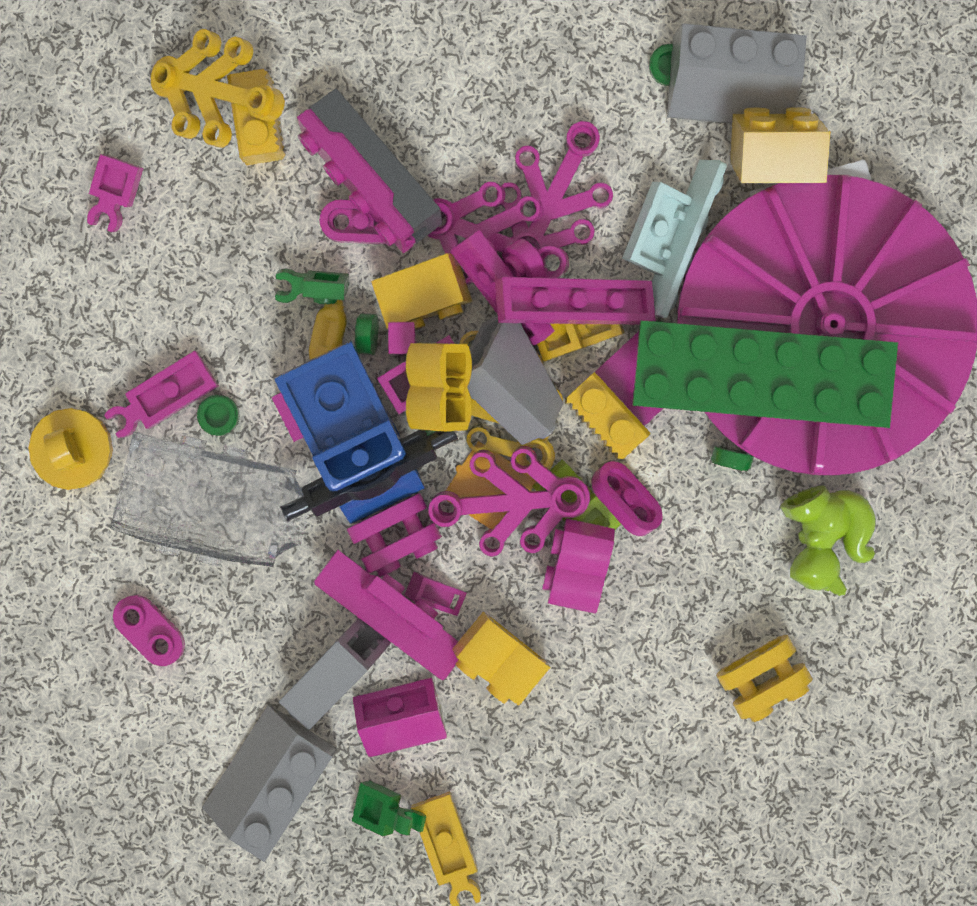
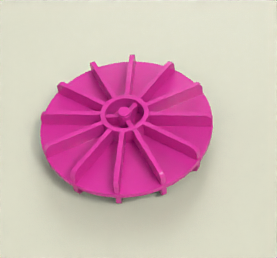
(845, 266)

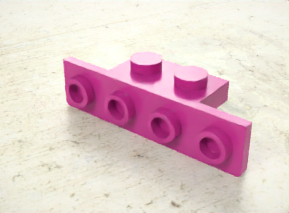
(390, 613)

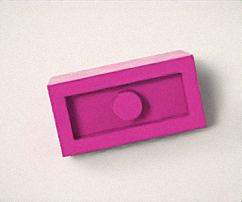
(399, 717)

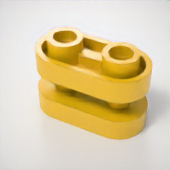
(788, 683)

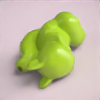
(824, 521)

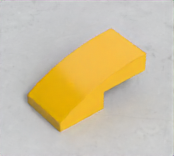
(574, 337)

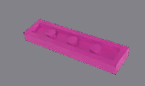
(574, 301)

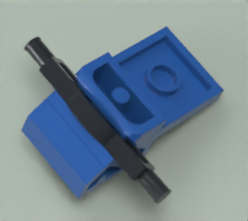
(352, 439)

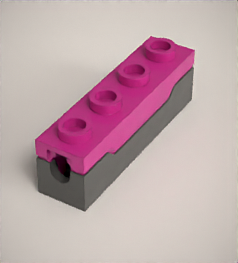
(369, 171)

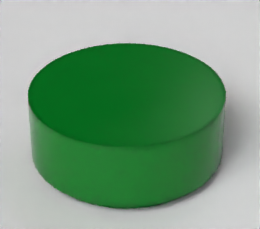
(661, 64)
(366, 333)
(218, 415)
(731, 458)

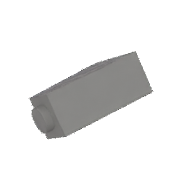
(513, 382)
(334, 673)

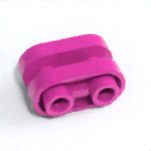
(386, 557)

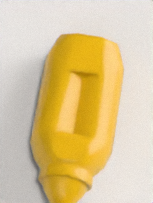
(328, 329)

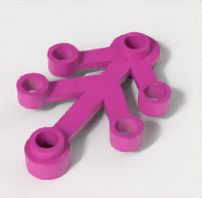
(553, 204)
(492, 226)
(516, 501)

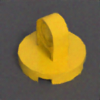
(70, 449)

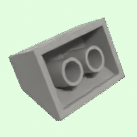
(733, 69)
(267, 782)

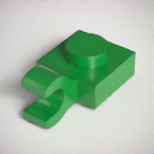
(319, 285)
(380, 812)

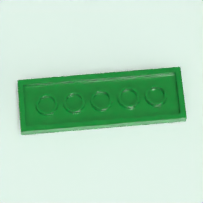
(765, 374)

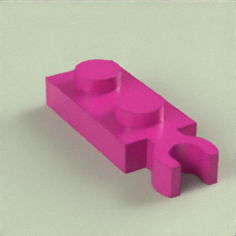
(165, 394)

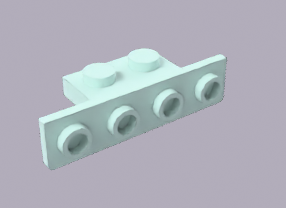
(670, 229)

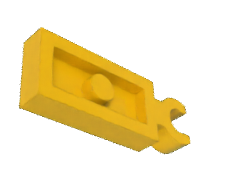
(448, 846)

